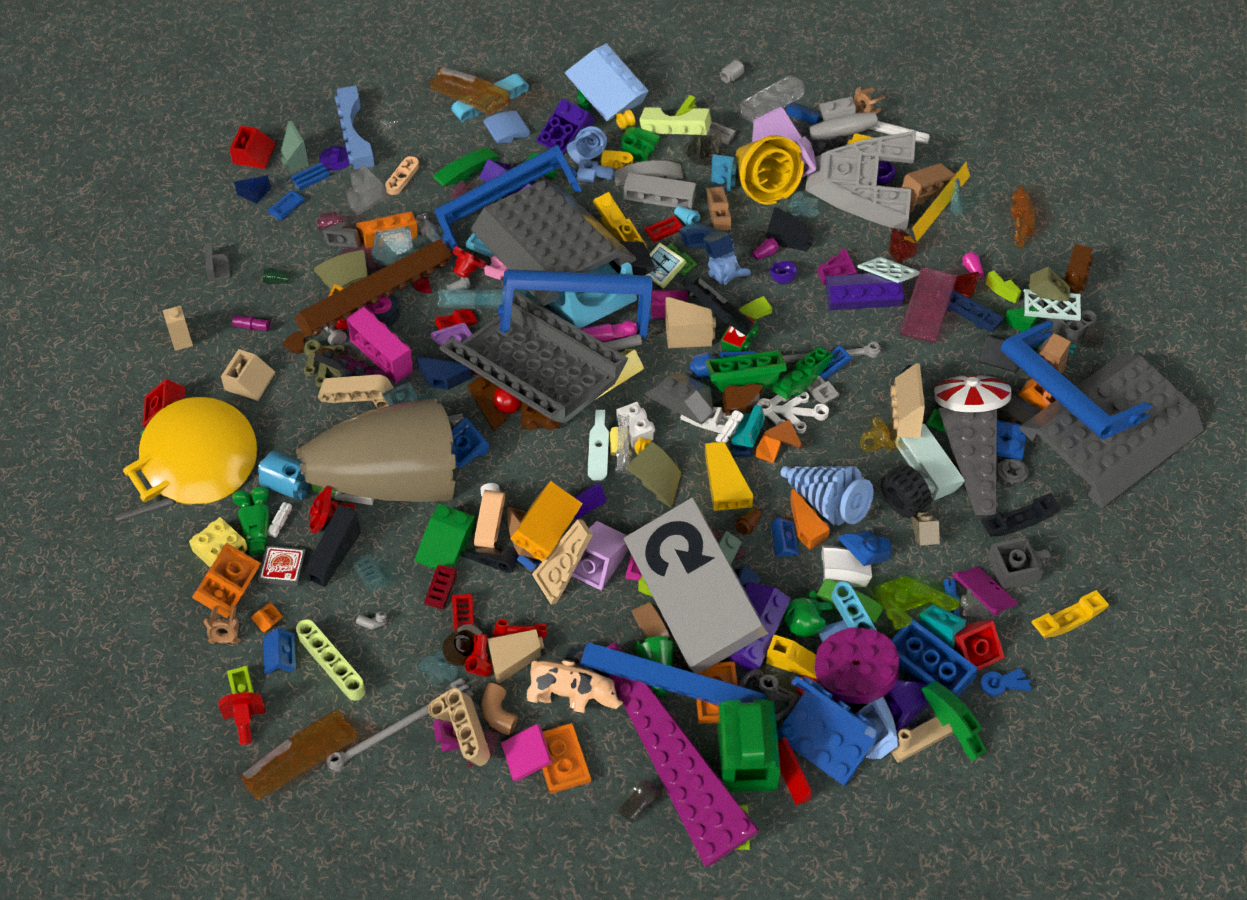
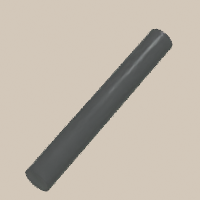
(143, 510)

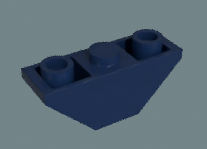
(443, 373)

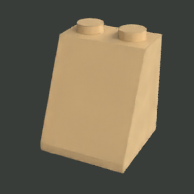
(688, 324)

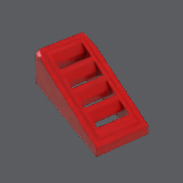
(462, 599)

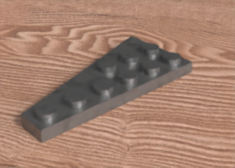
(974, 448)

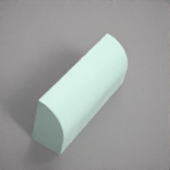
(931, 462)

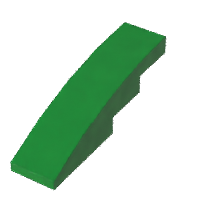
(465, 166)

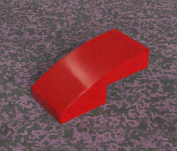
(459, 316)

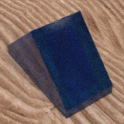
(253, 189)

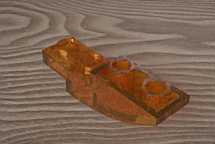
(1023, 215)

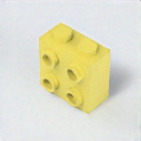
(213, 538)

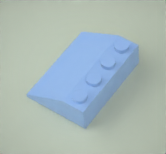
(607, 82)

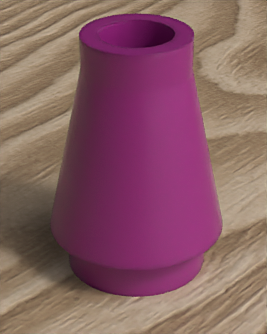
(765, 249)

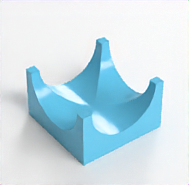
(587, 307)

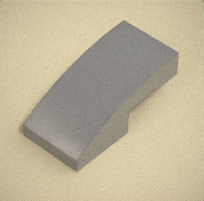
(822, 391)

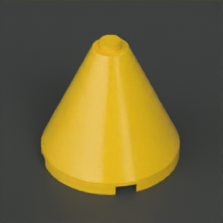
(770, 168)

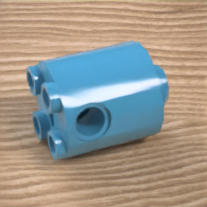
(283, 475)

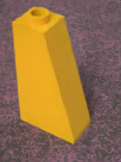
(725, 479)

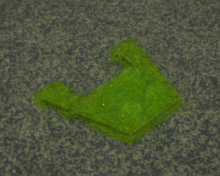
(906, 594)

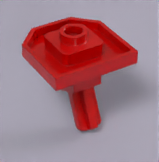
(323, 510)
(241, 708)

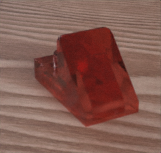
(966, 284)

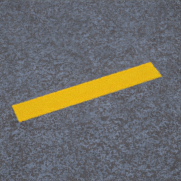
(939, 203)

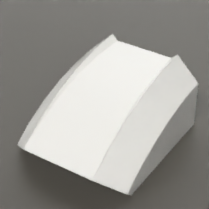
(843, 566)

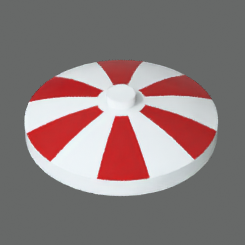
(972, 393)

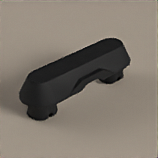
(823, 146)

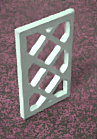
(887, 263)
(1028, 302)

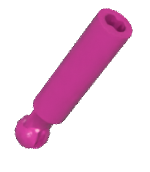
(610, 332)

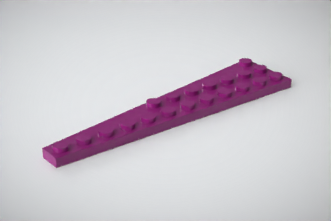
(701, 799)

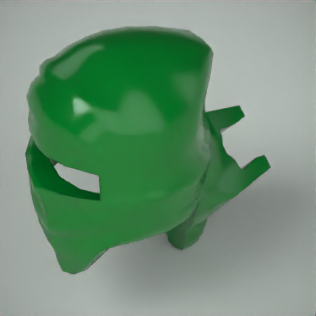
(806, 618)

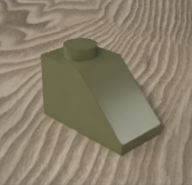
(1049, 285)

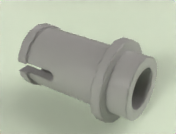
(461, 284)

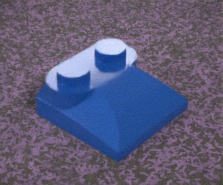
(467, 443)
(867, 547)

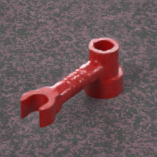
(502, 629)

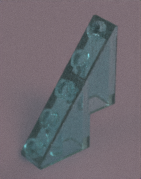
(472, 298)

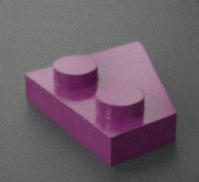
(836, 266)

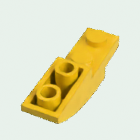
(615, 221)

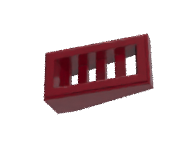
(445, 575)

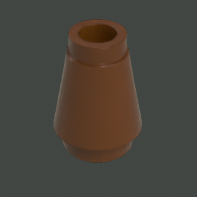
(747, 522)

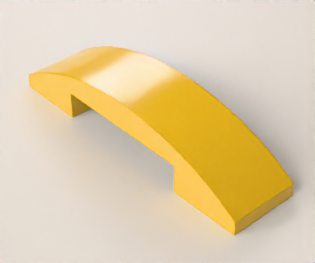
(1071, 617)

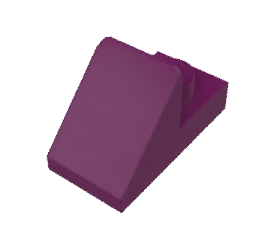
(446, 735)

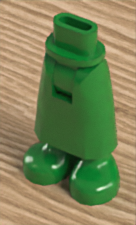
(253, 519)

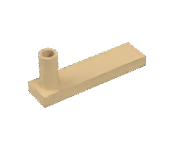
(920, 738)

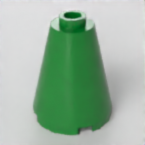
(657, 650)

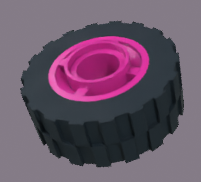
(386, 310)

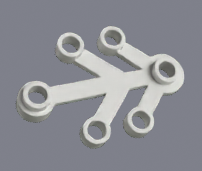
(789, 410)

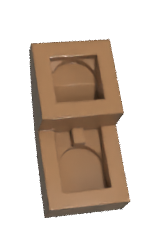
(649, 621)

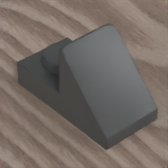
(342, 235)

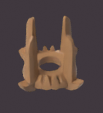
(862, 95)
(231, 626)

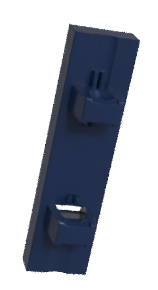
(972, 310)

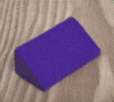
(591, 499)

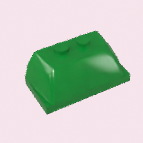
(745, 369)

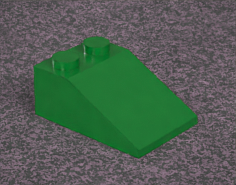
(445, 537)

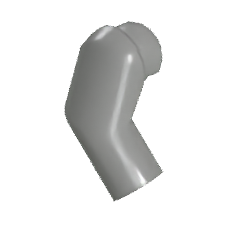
(373, 623)

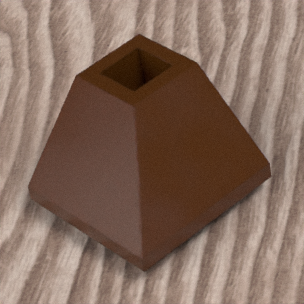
(740, 398)

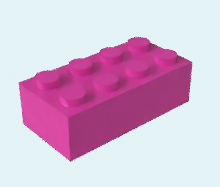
(380, 344)

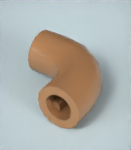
(493, 712)

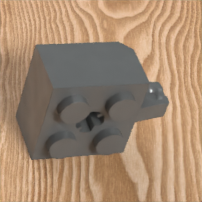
(1017, 562)

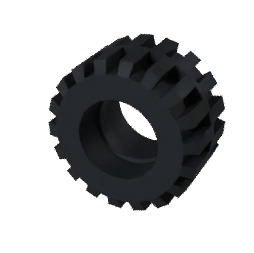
(905, 490)

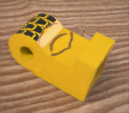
(616, 159)

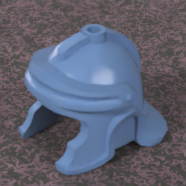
(588, 144)

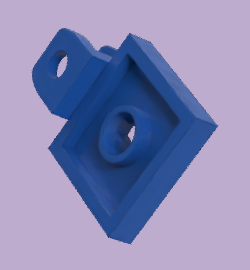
(1015, 446)

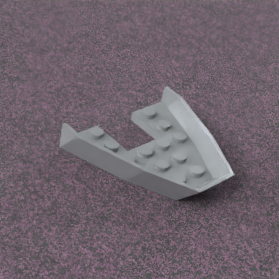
(849, 179)

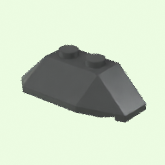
(684, 396)

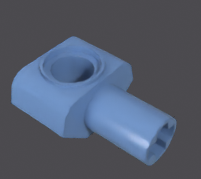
(589, 170)

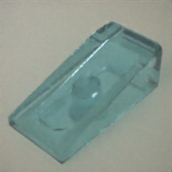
(957, 201)
(400, 394)

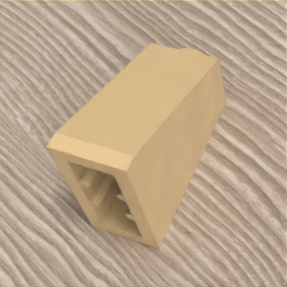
(177, 328)
(513, 653)

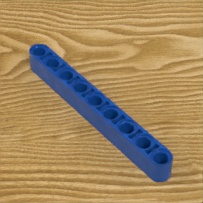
(665, 676)

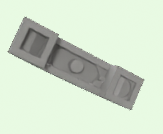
(649, 168)

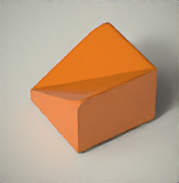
(768, 449)
(267, 617)

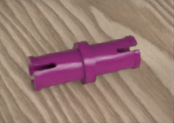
(251, 323)

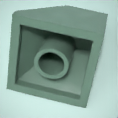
(293, 149)

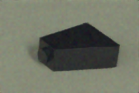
(789, 231)

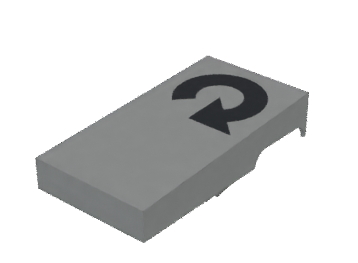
(695, 586)

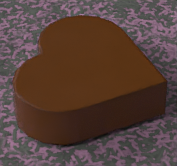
(295, 343)

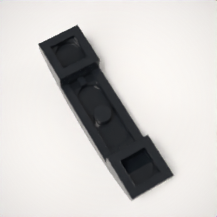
(1027, 516)

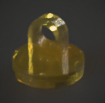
(879, 434)

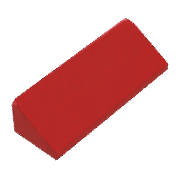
(793, 773)

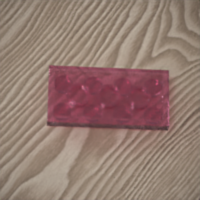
(928, 305)

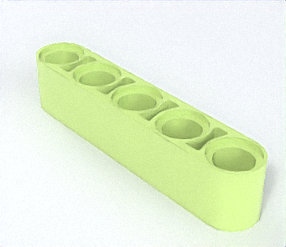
(326, 652)

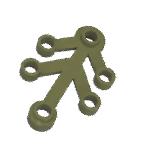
(313, 344)

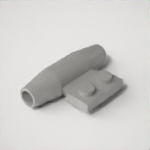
(842, 120)

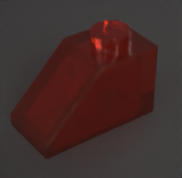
(902, 246)

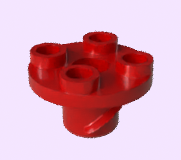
(466, 263)

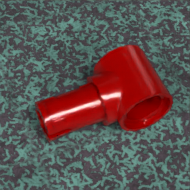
(478, 661)

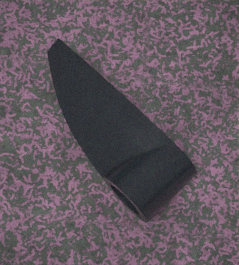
(496, 558)

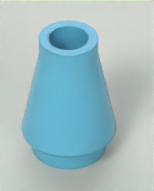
(687, 215)

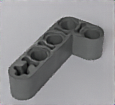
(1069, 329)

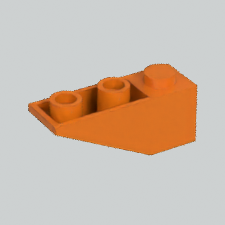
(808, 525)

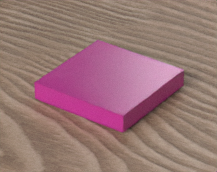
(526, 752)

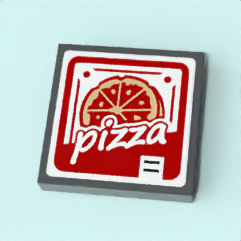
(282, 565)

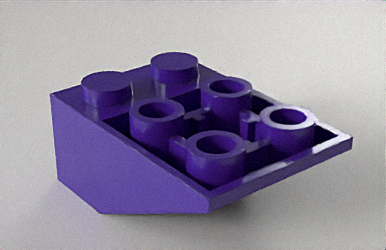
(564, 125)

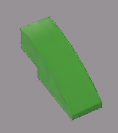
(871, 607)

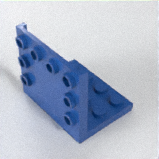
(828, 732)

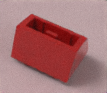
(251, 148)

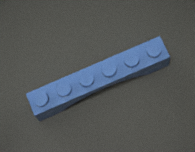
(360, 149)

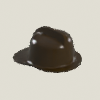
(460, 644)

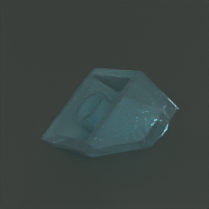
(391, 245)

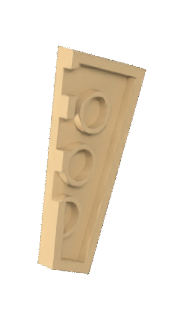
(559, 566)

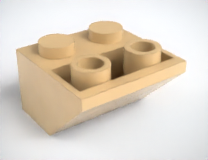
(247, 375)

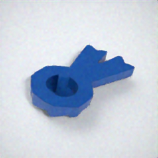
(995, 683)

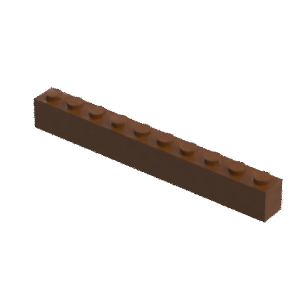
(372, 288)

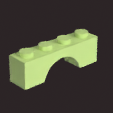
(694, 122)

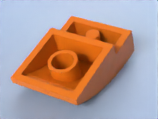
(226, 580)

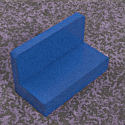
(279, 651)

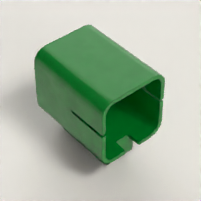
(748, 746)

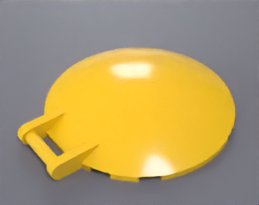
(195, 452)

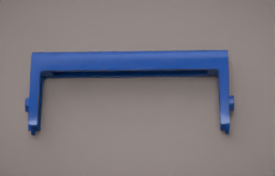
(501, 186)
(576, 282)
(1092, 416)

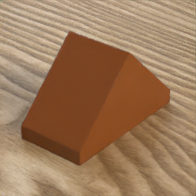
(785, 433)

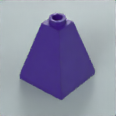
(906, 702)

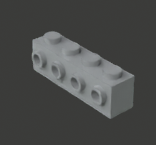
(661, 190)

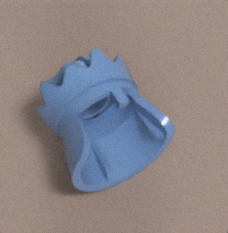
(726, 268)

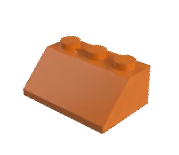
(368, 228)

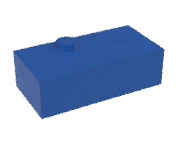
(932, 660)

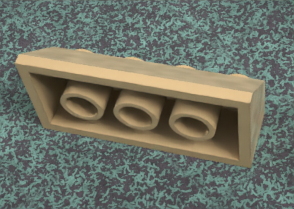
(908, 403)

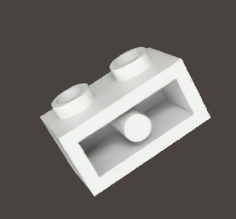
(639, 423)

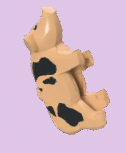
(570, 681)

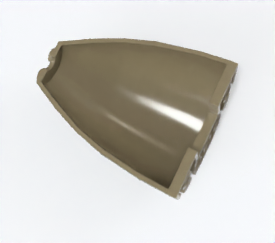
(386, 454)

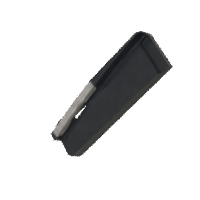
(718, 305)

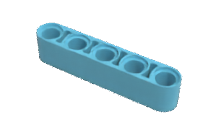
(513, 84)
(851, 600)

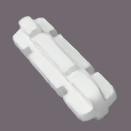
(730, 427)
(279, 519)

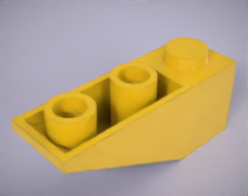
(791, 657)

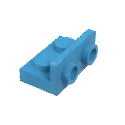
(723, 170)

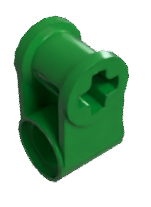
(636, 147)

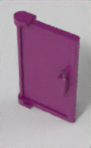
(985, 590)

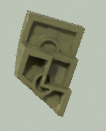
(343, 269)
(656, 472)

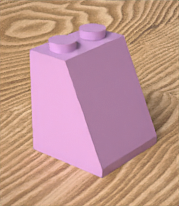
(775, 123)
(601, 556)

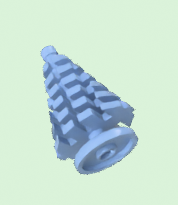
(835, 492)

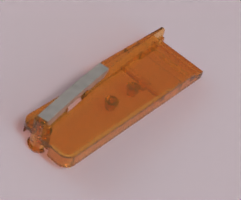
(470, 90)
(299, 754)

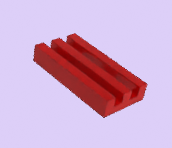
(665, 230)

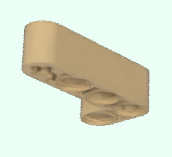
(355, 389)
(459, 709)

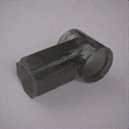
(643, 797)

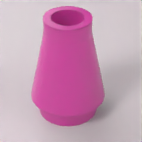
(972, 263)

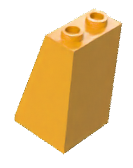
(546, 521)

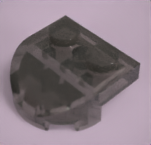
(702, 148)

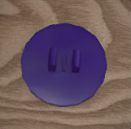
(334, 158)

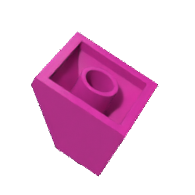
(659, 300)

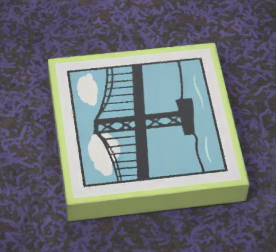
(666, 264)

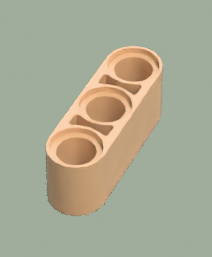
(489, 519)

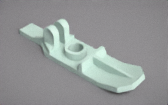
(598, 455)

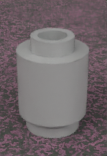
(732, 71)

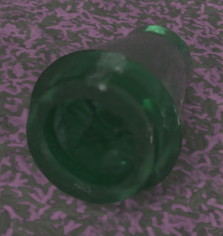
(274, 276)

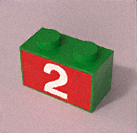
(736, 341)

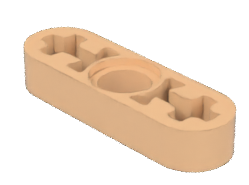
(402, 169)

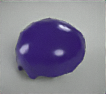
(885, 172)
(783, 272)

